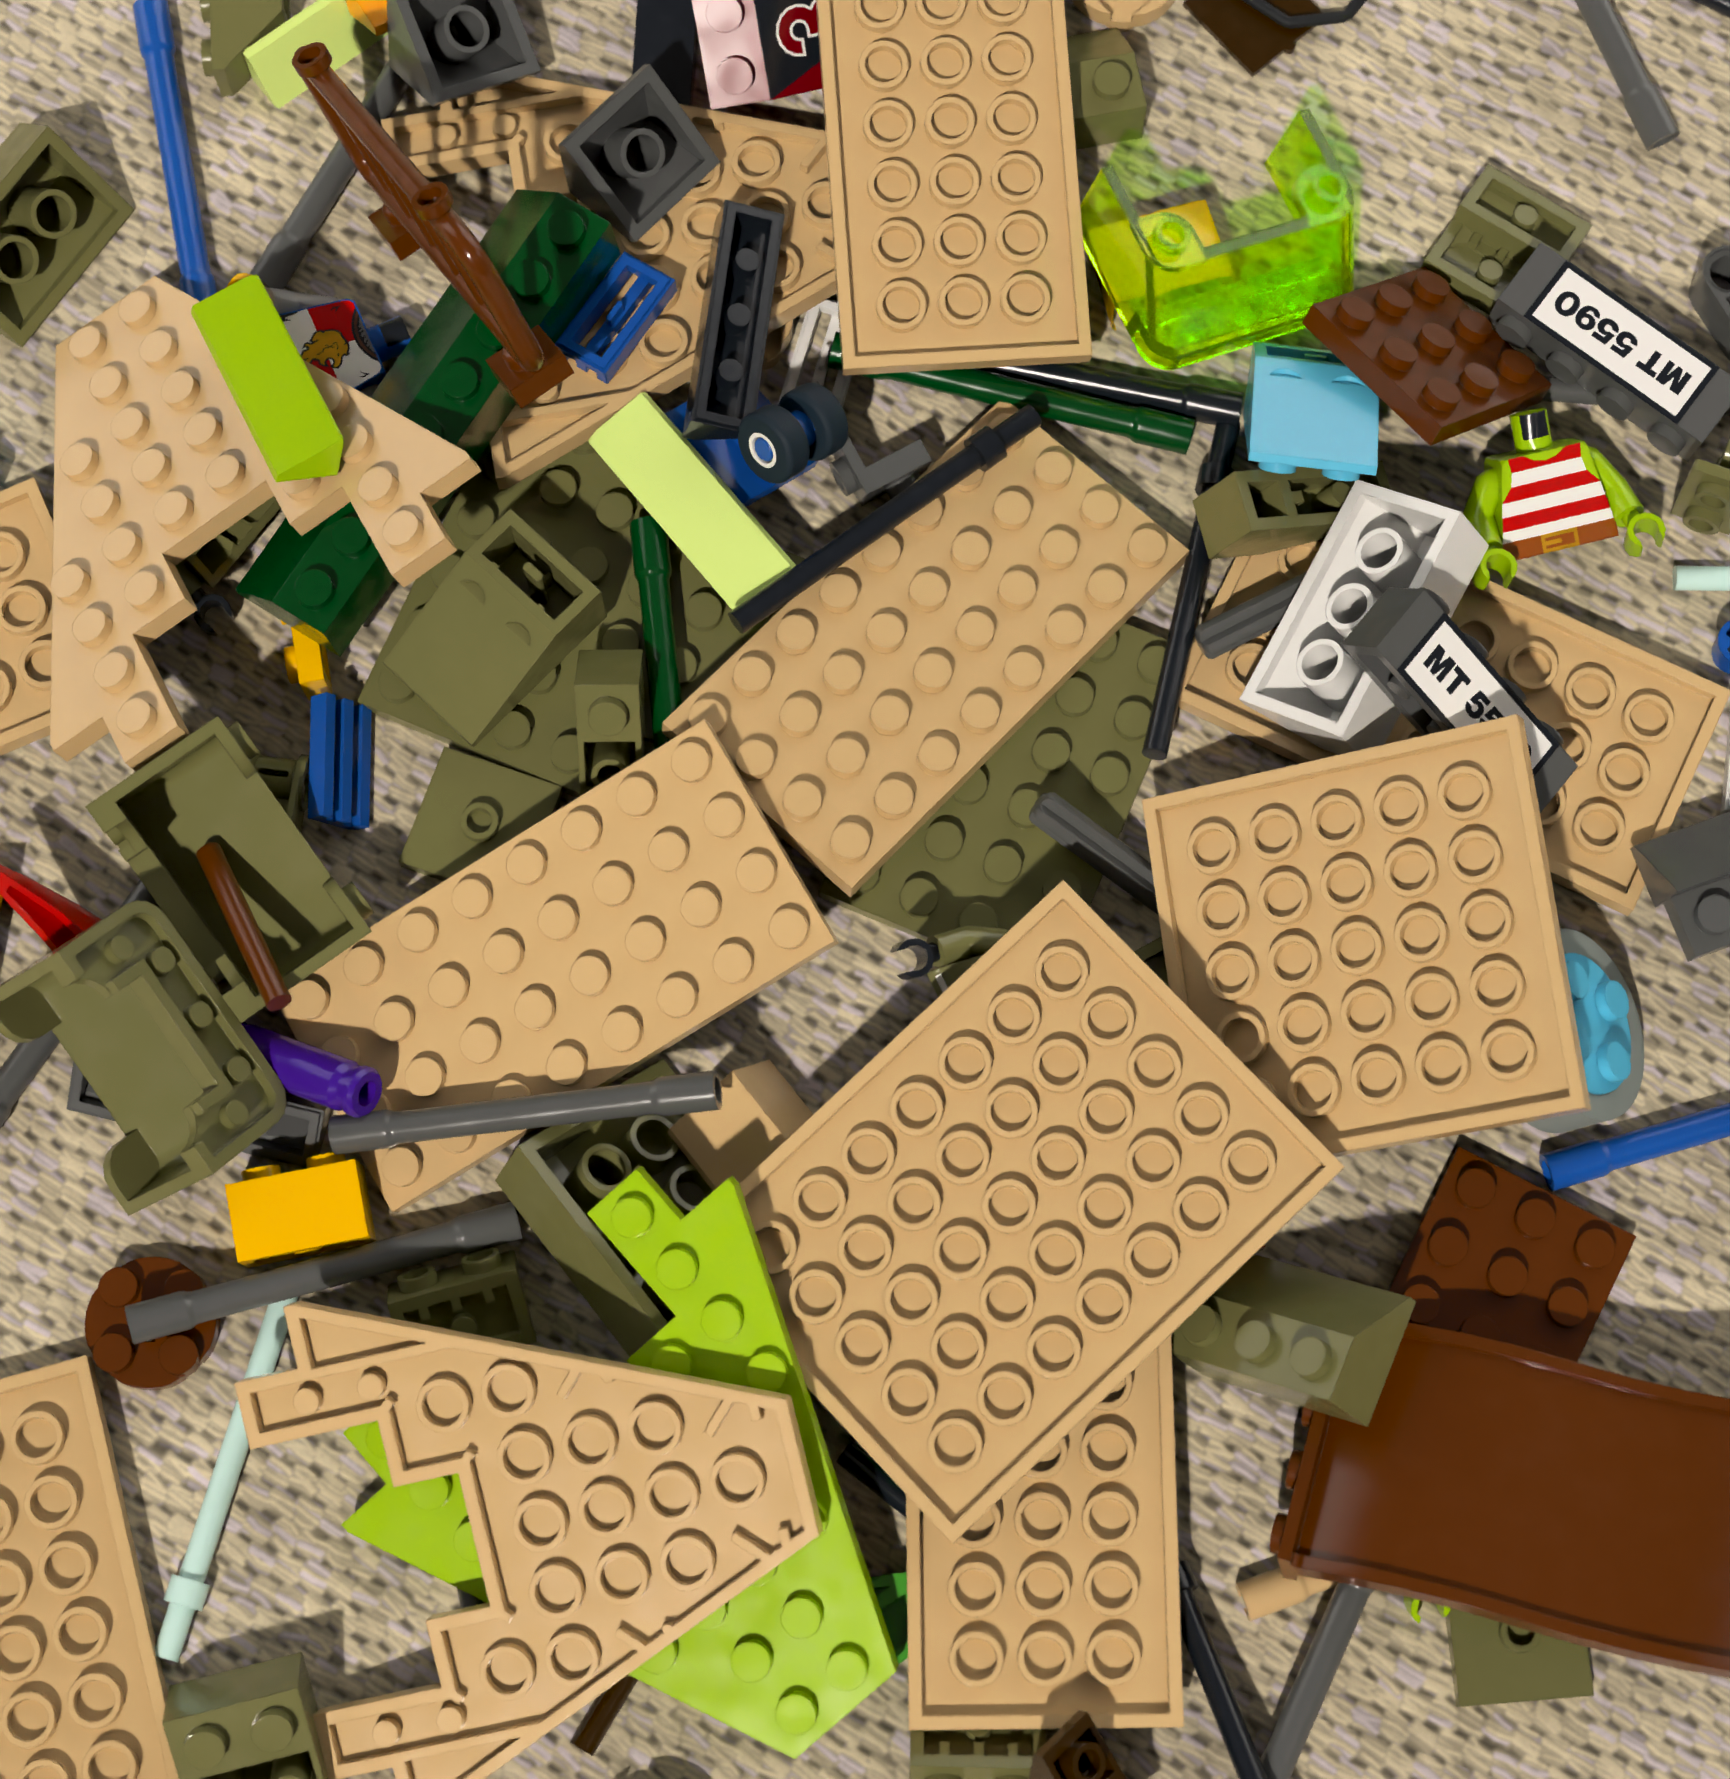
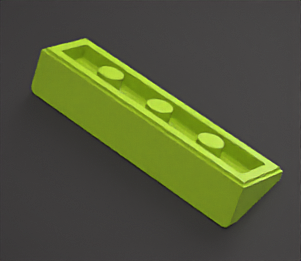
(269, 382)

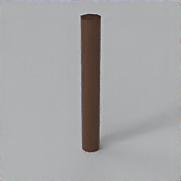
(244, 927)

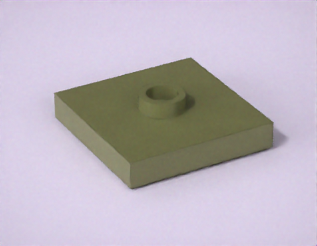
(471, 812)
(1512, 1664)

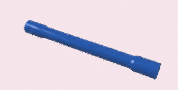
(158, 51)
(1601, 1156)

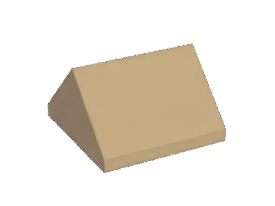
(754, 1120)

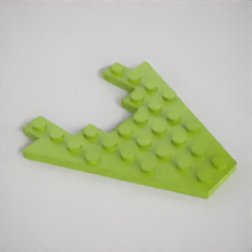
(805, 1635)

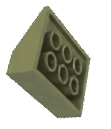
(568, 1172)

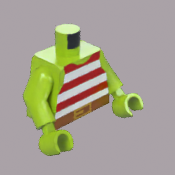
(1550, 500)

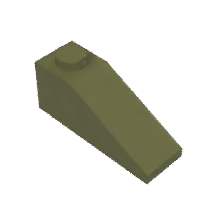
(1271, 511)

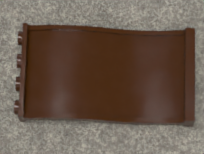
(1526, 1499)

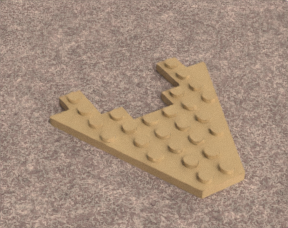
(759, 166)
(165, 463)
(597, 1502)

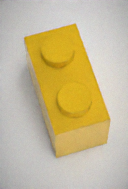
(299, 1210)

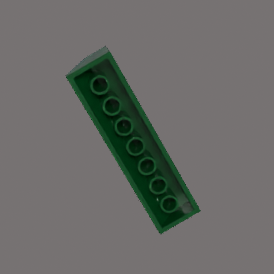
(551, 263)

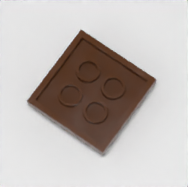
(1427, 354)
(1509, 1261)

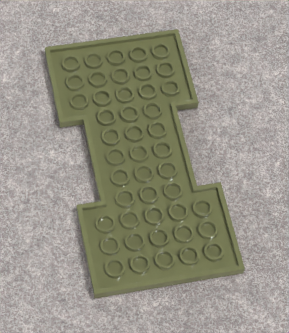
(962, 867)

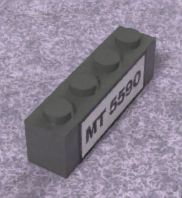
(1612, 352)
(1444, 678)

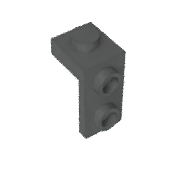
(884, 476)

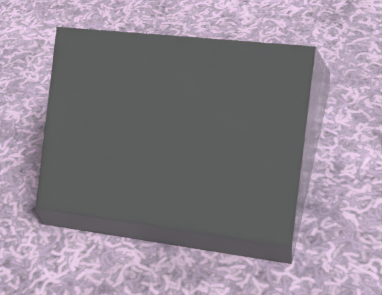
(457, 46)
(635, 155)

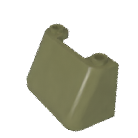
(213, 794)
(151, 1047)

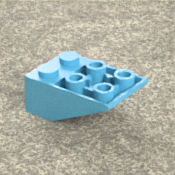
(1309, 413)

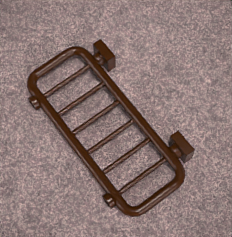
(421, 216)

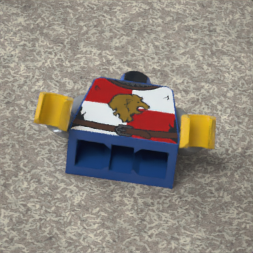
(335, 337)

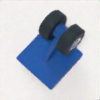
(774, 441)

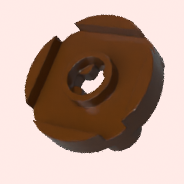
(153, 1363)

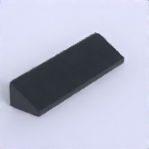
(733, 321)

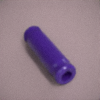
(319, 1073)

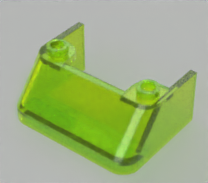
(1211, 300)

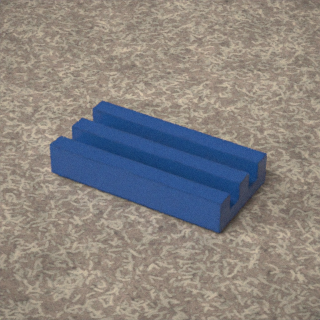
(633, 331)
(347, 769)

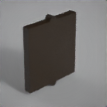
(1249, 34)

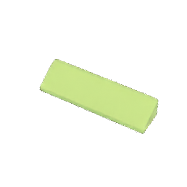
(322, 22)
(689, 501)

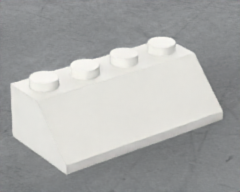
(1373, 544)

